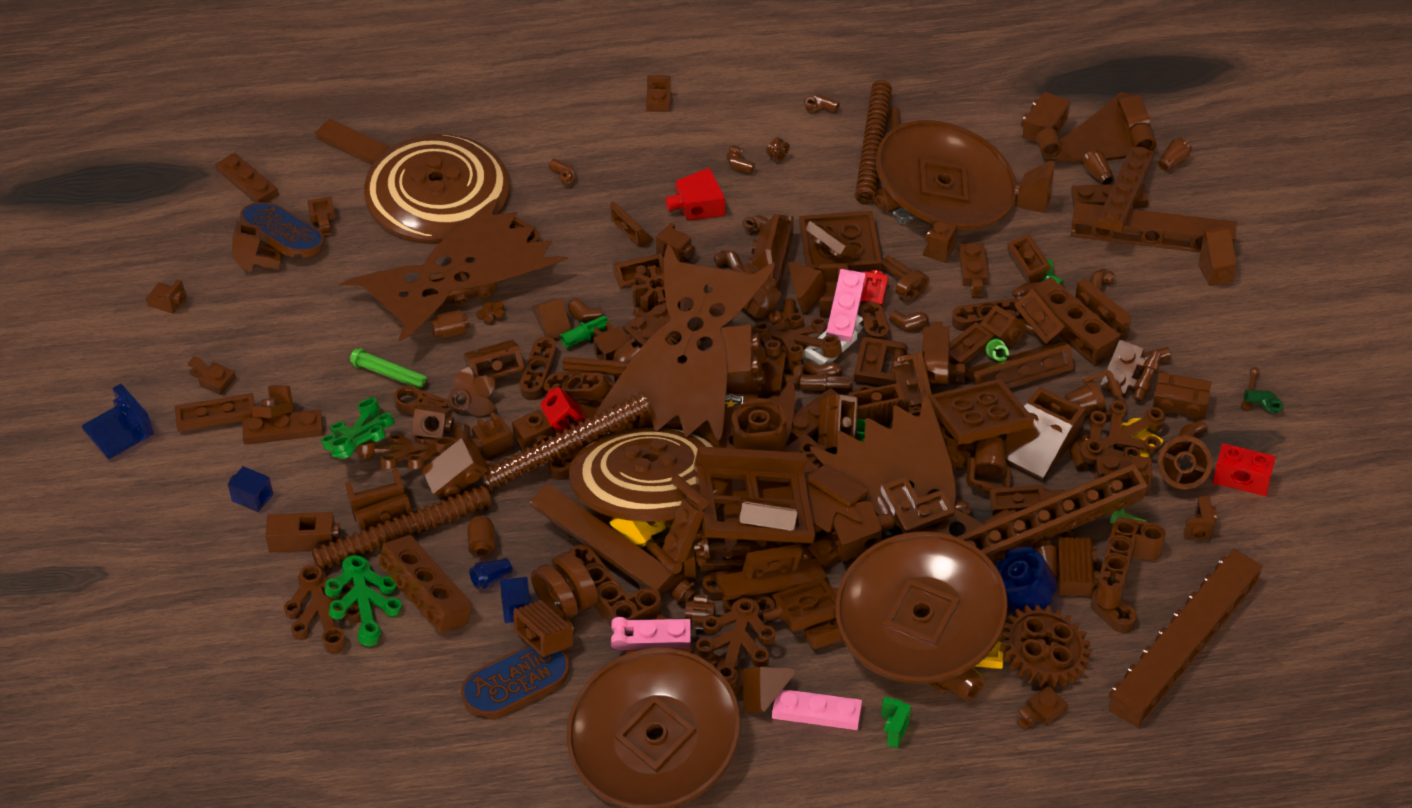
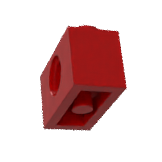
(1244, 469)

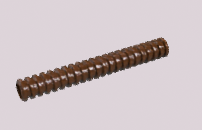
(874, 133)
(566, 441)
(402, 527)

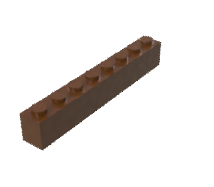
(1184, 638)

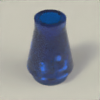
(489, 572)

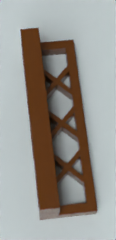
(1025, 366)

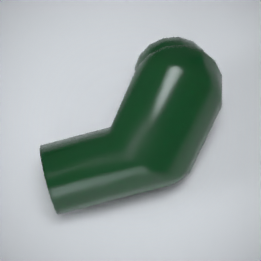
(1265, 399)

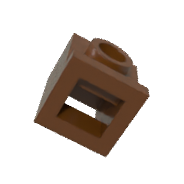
(678, 241)
(940, 241)

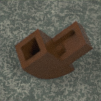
(248, 249)

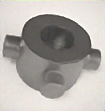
(902, 215)

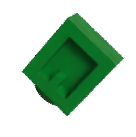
(898, 719)

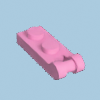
(650, 634)

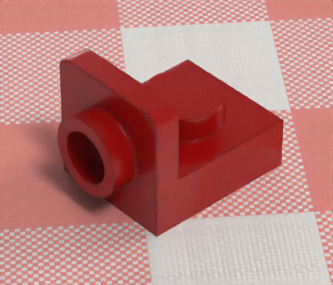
(874, 287)

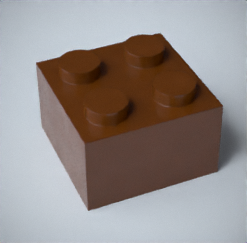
(744, 360)

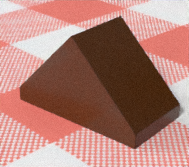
(807, 285)
(552, 318)
(762, 686)

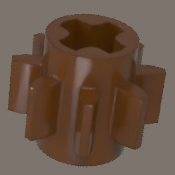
(699, 610)

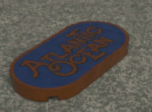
(283, 229)
(513, 682)

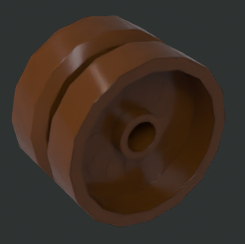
(565, 585)

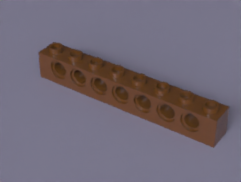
(1059, 513)

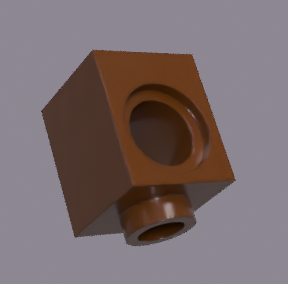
(422, 423)

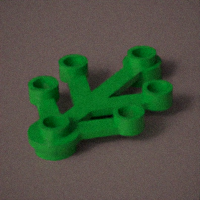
(360, 432)
(358, 570)

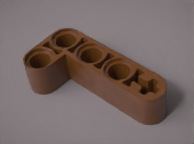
(1127, 540)
(612, 599)

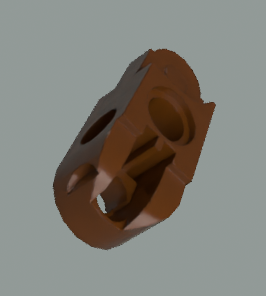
(936, 352)

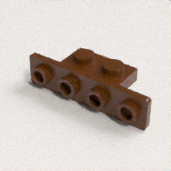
(459, 296)
(770, 572)

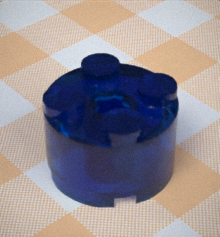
(1027, 579)

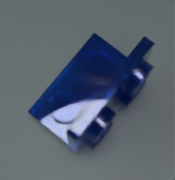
(119, 426)

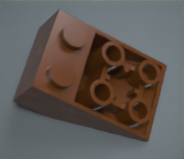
(1054, 430)

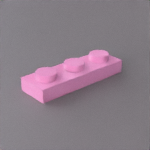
(846, 304)
(817, 709)

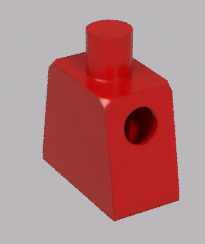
(697, 196)
(560, 408)

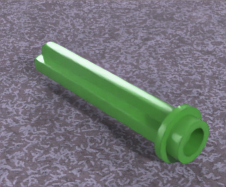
(361, 358)

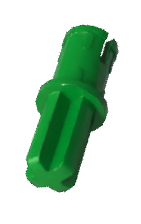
(583, 332)

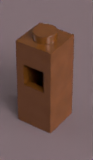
(300, 531)

